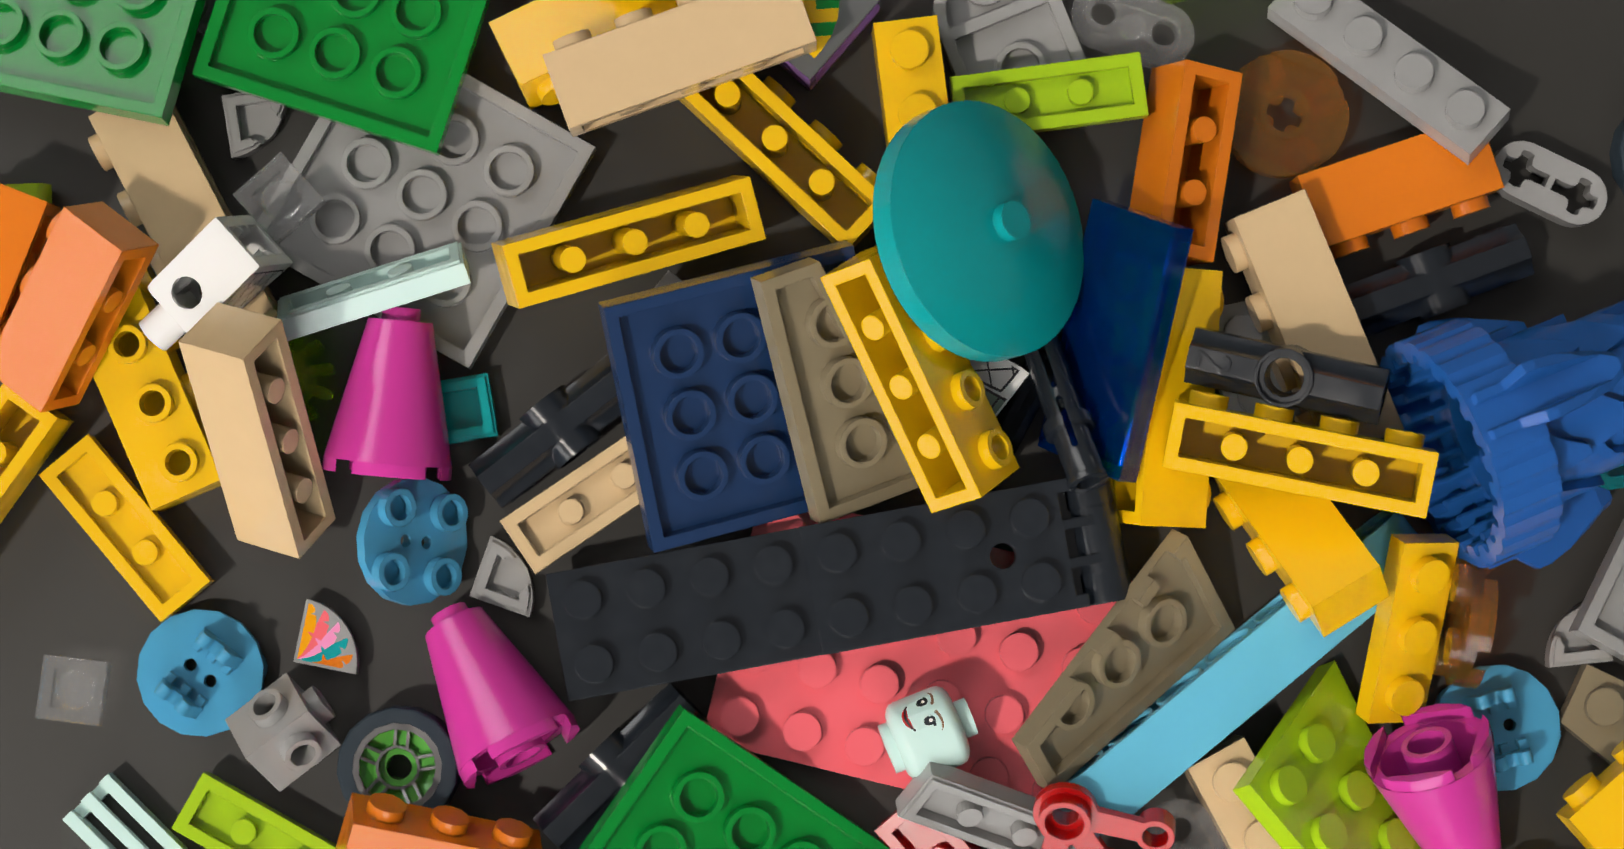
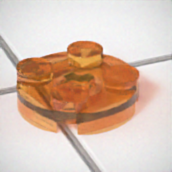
(1316, 100)
(1468, 625)

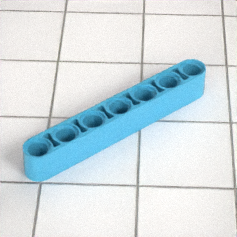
(1220, 693)

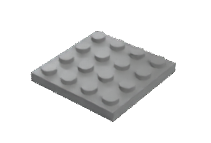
(385, 201)

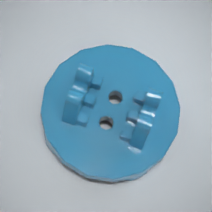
(408, 570)
(220, 649)
(1536, 732)

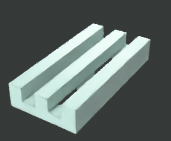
(93, 803)

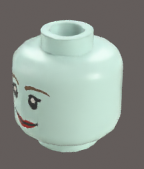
(927, 730)

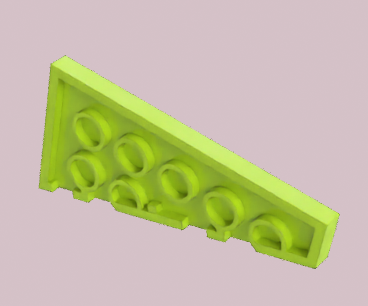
(1312, 776)

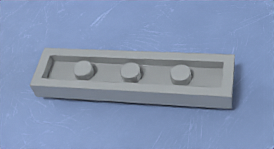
(1396, 71)

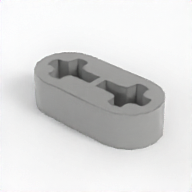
(1553, 170)

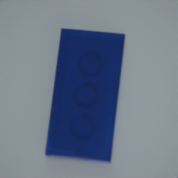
(1122, 327)

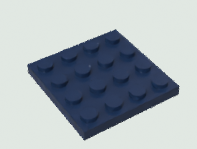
(704, 404)

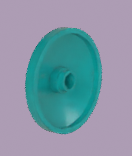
(978, 231)

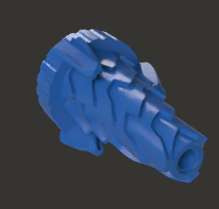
(1517, 428)

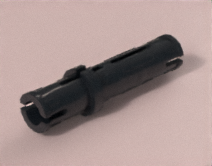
(1079, 462)

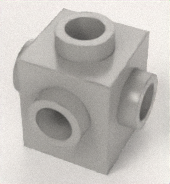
(284, 730)

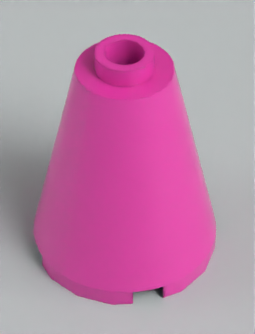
(393, 403)
(492, 697)
(1440, 777)

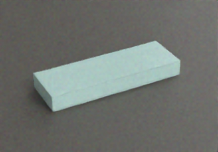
(373, 290)

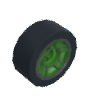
(406, 732)

